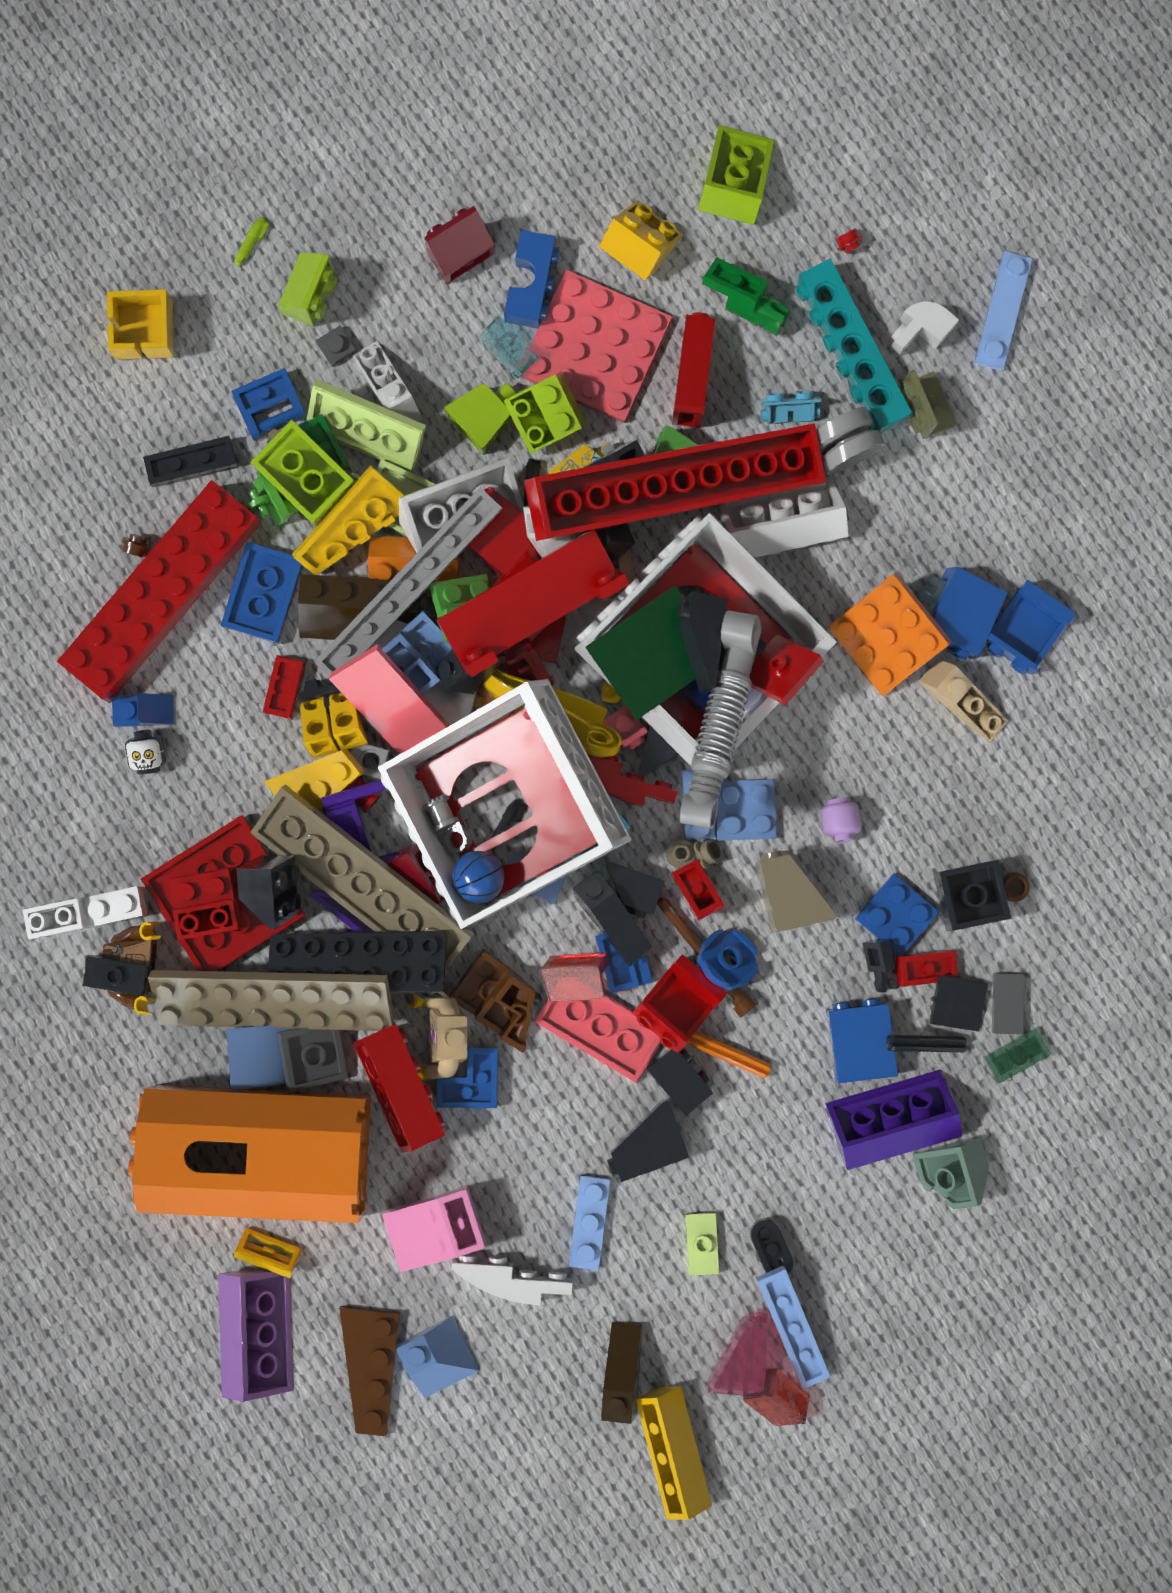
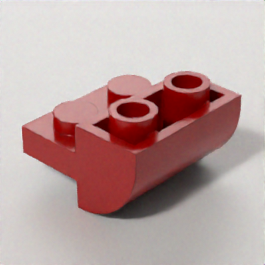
(204, 904)

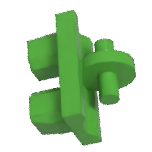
(268, 502)

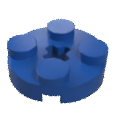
(713, 962)

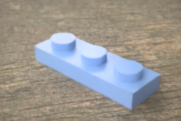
(589, 1222)

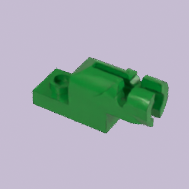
(747, 296)

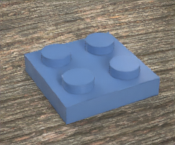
(746, 810)

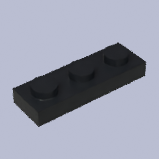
(190, 461)

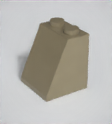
(789, 894)

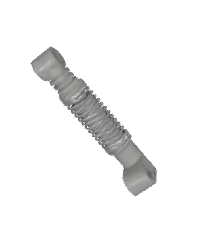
(740, 640)

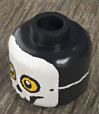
(145, 752)

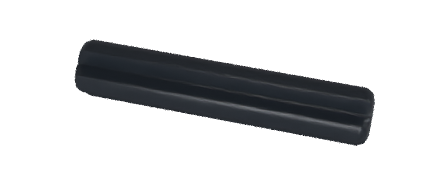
(922, 1043)

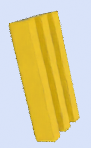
(266, 1256)

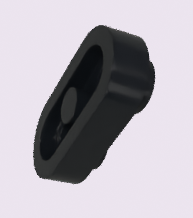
(770, 1247)

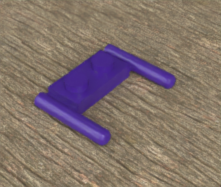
(344, 812)

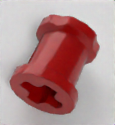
(368, 801)

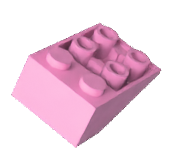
(435, 1229)

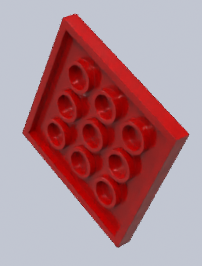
(225, 848)

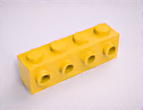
(674, 1453)

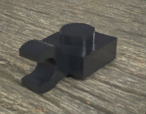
(880, 961)

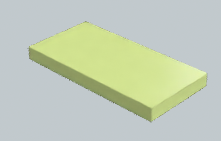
(368, 426)

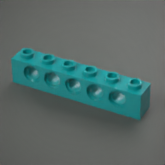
(826, 279)

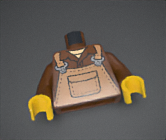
(135, 946)

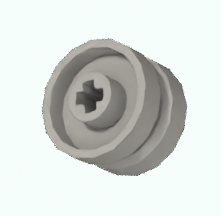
(848, 440)

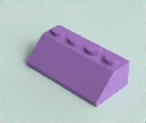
(255, 1334)

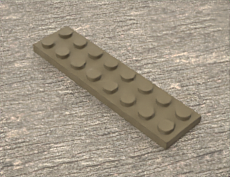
(353, 872)
(272, 999)

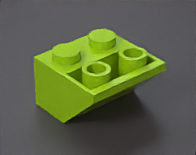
(308, 287)
(545, 412)

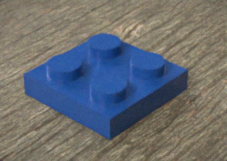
(897, 915)

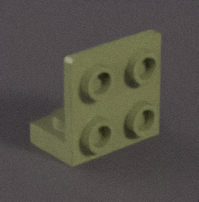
(927, 404)

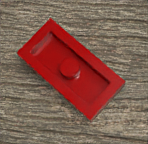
(925, 967)

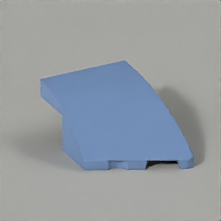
(419, 650)
(254, 1057)

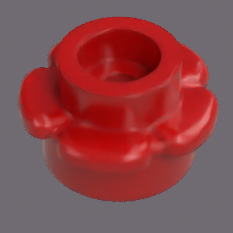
(849, 240)

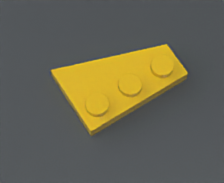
(319, 777)

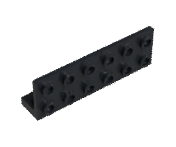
(410, 959)

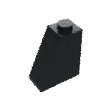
(649, 1145)

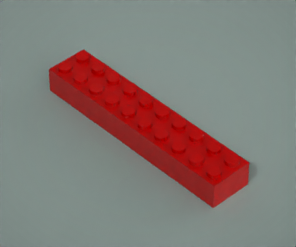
(674, 481)

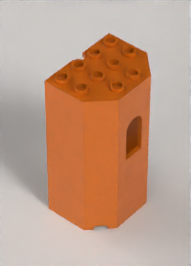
(300, 1160)

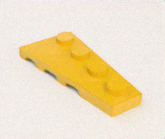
(357, 515)

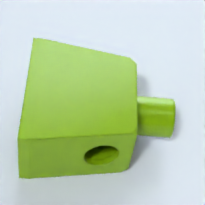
(481, 414)

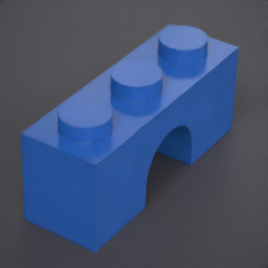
(527, 304)

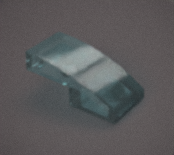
(508, 347)

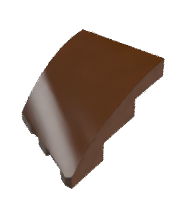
(497, 998)

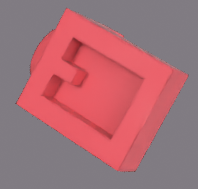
(628, 728)

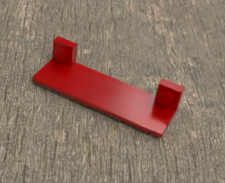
(530, 601)

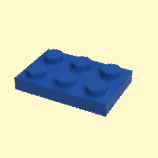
(262, 593)

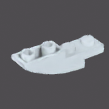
(85, 912)
(498, 1279)

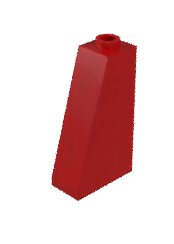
(693, 370)

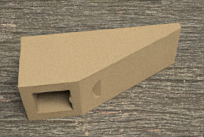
(963, 699)

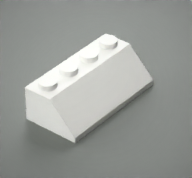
(786, 519)

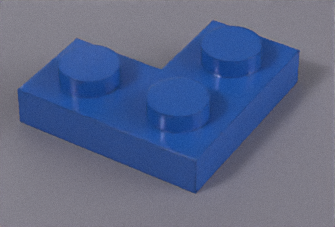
(476, 1089)

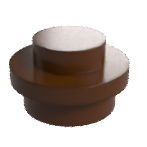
(135, 545)
(1015, 886)

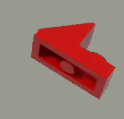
(697, 890)

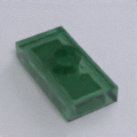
(1017, 1055)

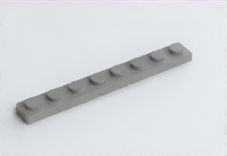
(410, 581)

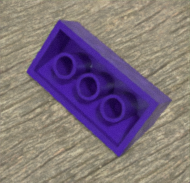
(894, 1119)

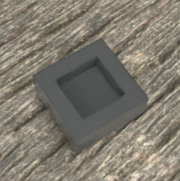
(335, 346)

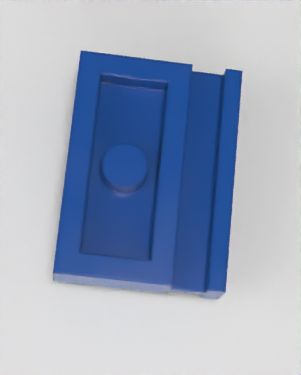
(618, 973)

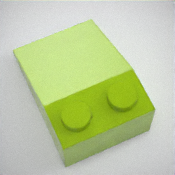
(736, 175)
(303, 472)

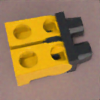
(329, 720)

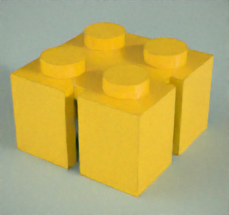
(144, 324)

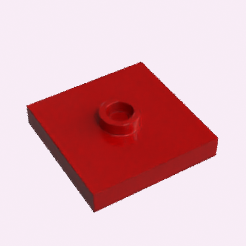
(783, 669)

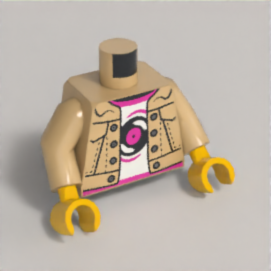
(445, 1037)

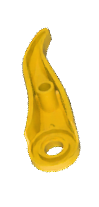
(583, 714)

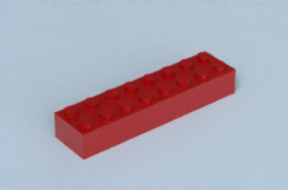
(159, 592)

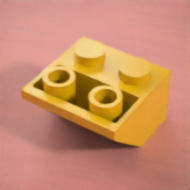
(640, 239)

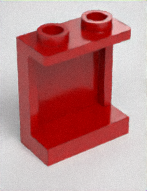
(678, 1004)

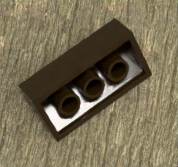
(333, 602)

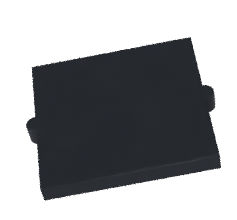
(958, 1003)

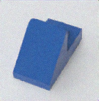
(142, 710)

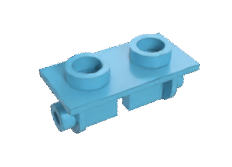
(778, 406)

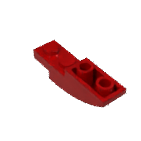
(629, 788)

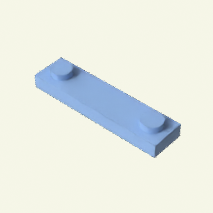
(1003, 310)
(793, 1327)

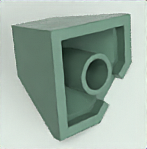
(955, 1171)

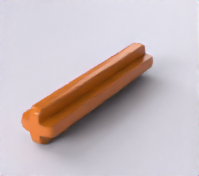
(730, 1054)

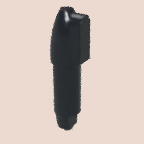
(531, 470)
(508, 817)

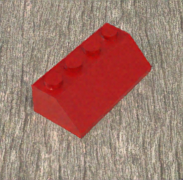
(399, 1088)

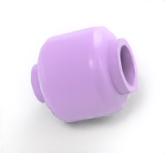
(841, 819)

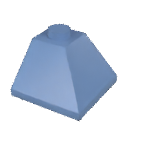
(437, 1357)

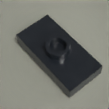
(115, 975)

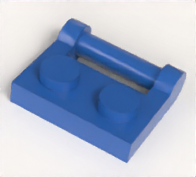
(264, 395)

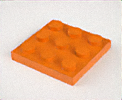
(889, 634)

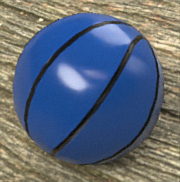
(478, 877)

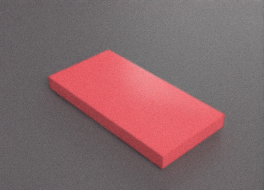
(388, 699)
(603, 1031)

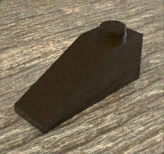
(622, 1373)

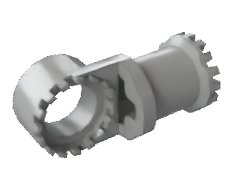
(447, 824)

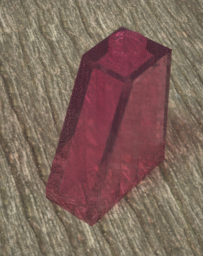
(744, 1358)

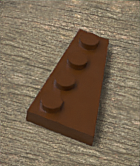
(370, 1361)

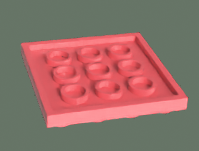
(598, 343)

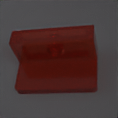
(574, 977)
(780, 1401)

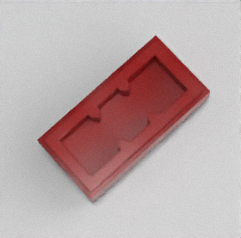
(284, 687)

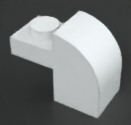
(926, 320)

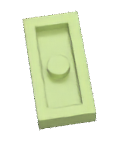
(702, 1243)

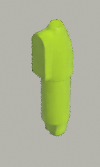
(254, 234)

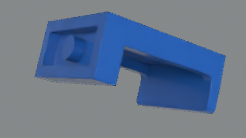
(967, 611)
(1028, 628)
(860, 1041)

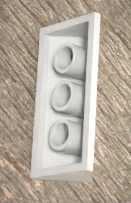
(430, 508)

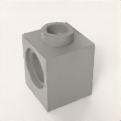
(360, 754)

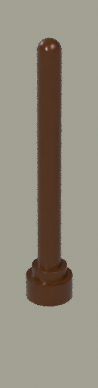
(741, 1000)

